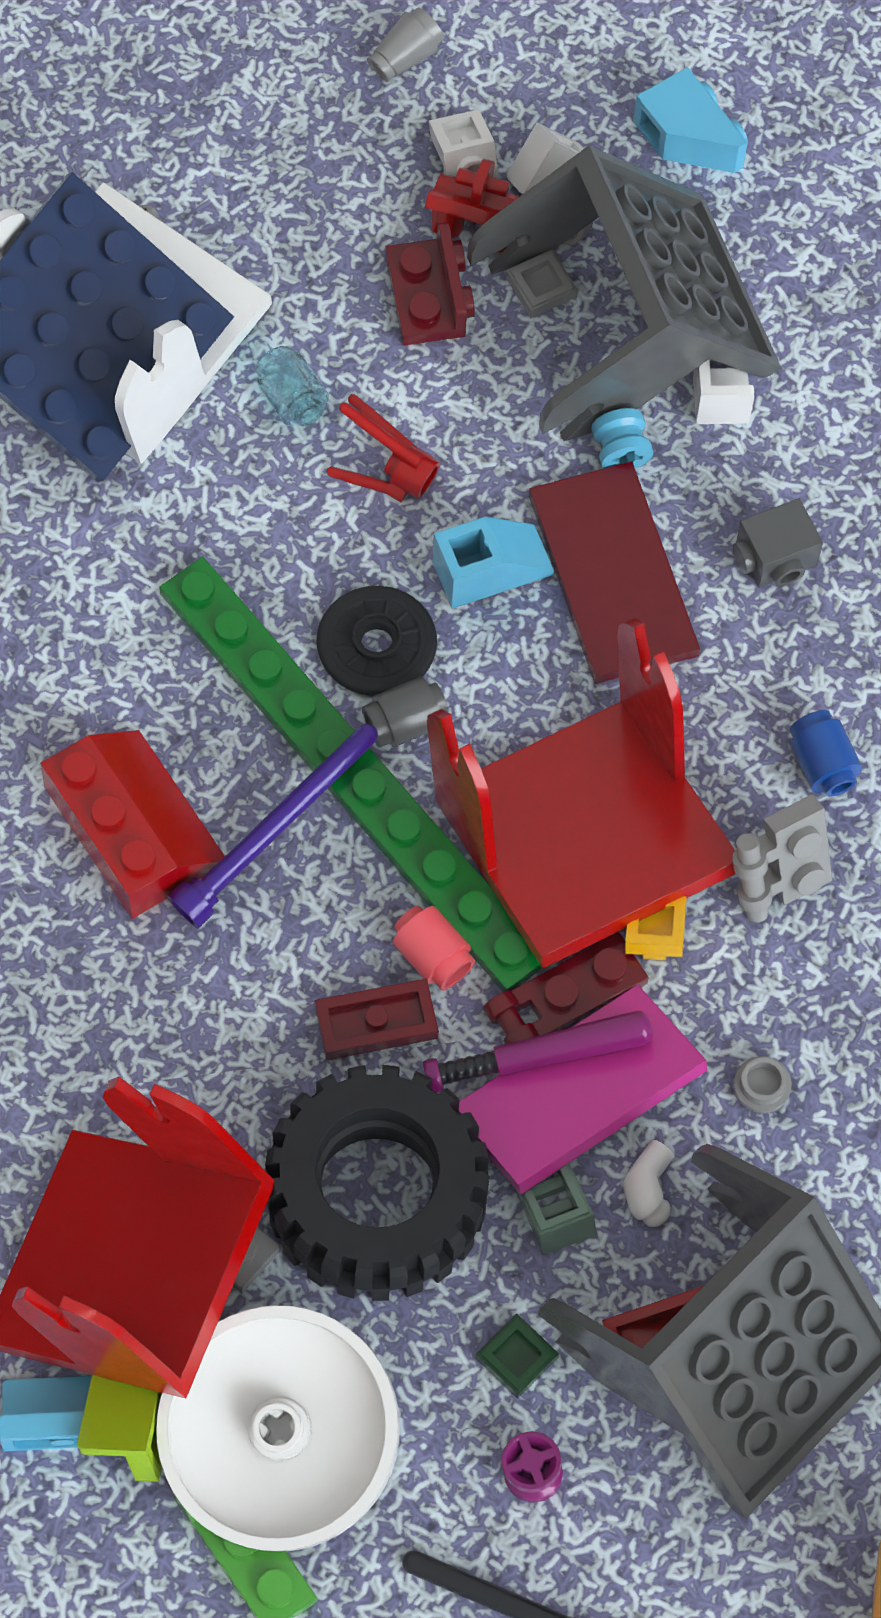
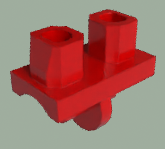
(468, 197)

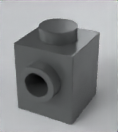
(778, 544)

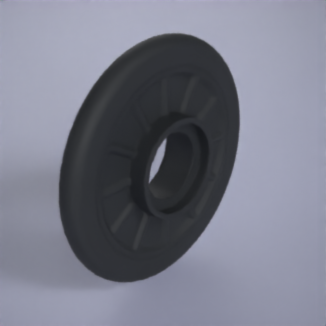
(372, 609)

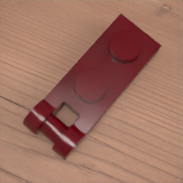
(568, 991)

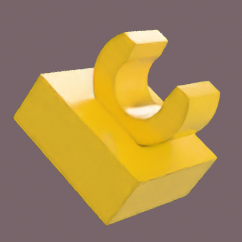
(658, 934)

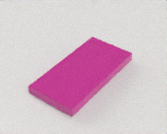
(561, 1110)

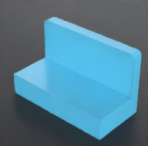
(42, 1412)

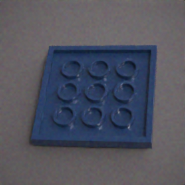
(74, 310)

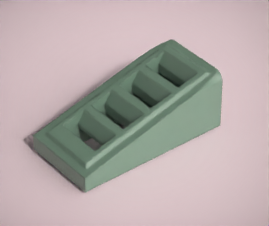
(561, 1221)

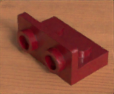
(429, 288)

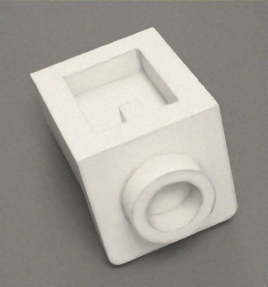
(463, 142)

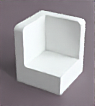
(540, 156)
(722, 395)

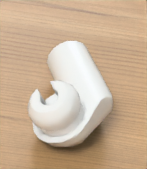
(643, 1187)

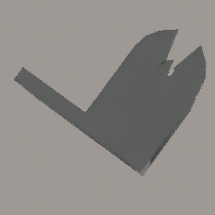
(671, 262)
(760, 1351)

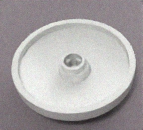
(281, 1430)

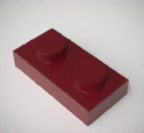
(376, 1019)

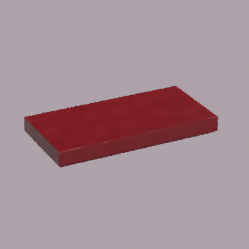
(612, 566)

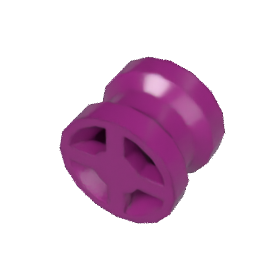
(528, 1454)

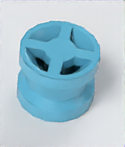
(622, 438)

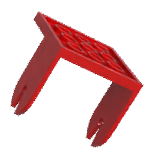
(588, 818)
(135, 1246)

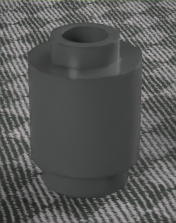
(403, 711)

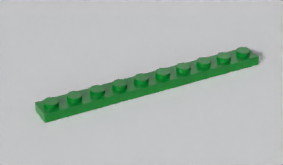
(366, 787)

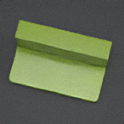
(122, 1422)

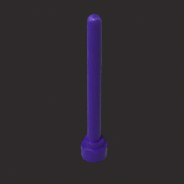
(197, 897)

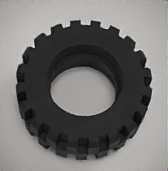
(389, 1110)

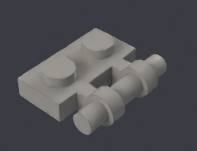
(797, 855)

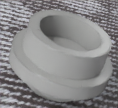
(762, 1084)

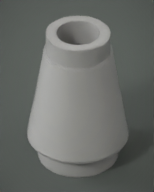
(406, 44)

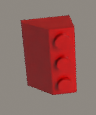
(129, 817)

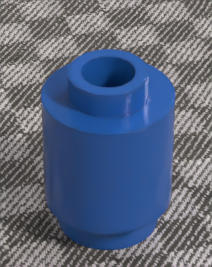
(825, 753)

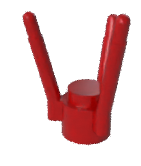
(408, 466)

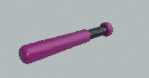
(561, 1046)

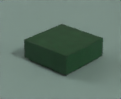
(517, 1355)

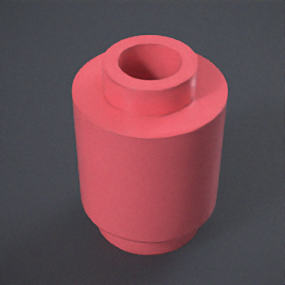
(433, 946)

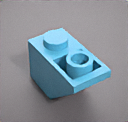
(688, 125)
(488, 558)

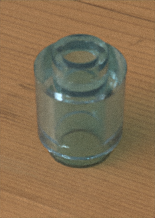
(291, 386)

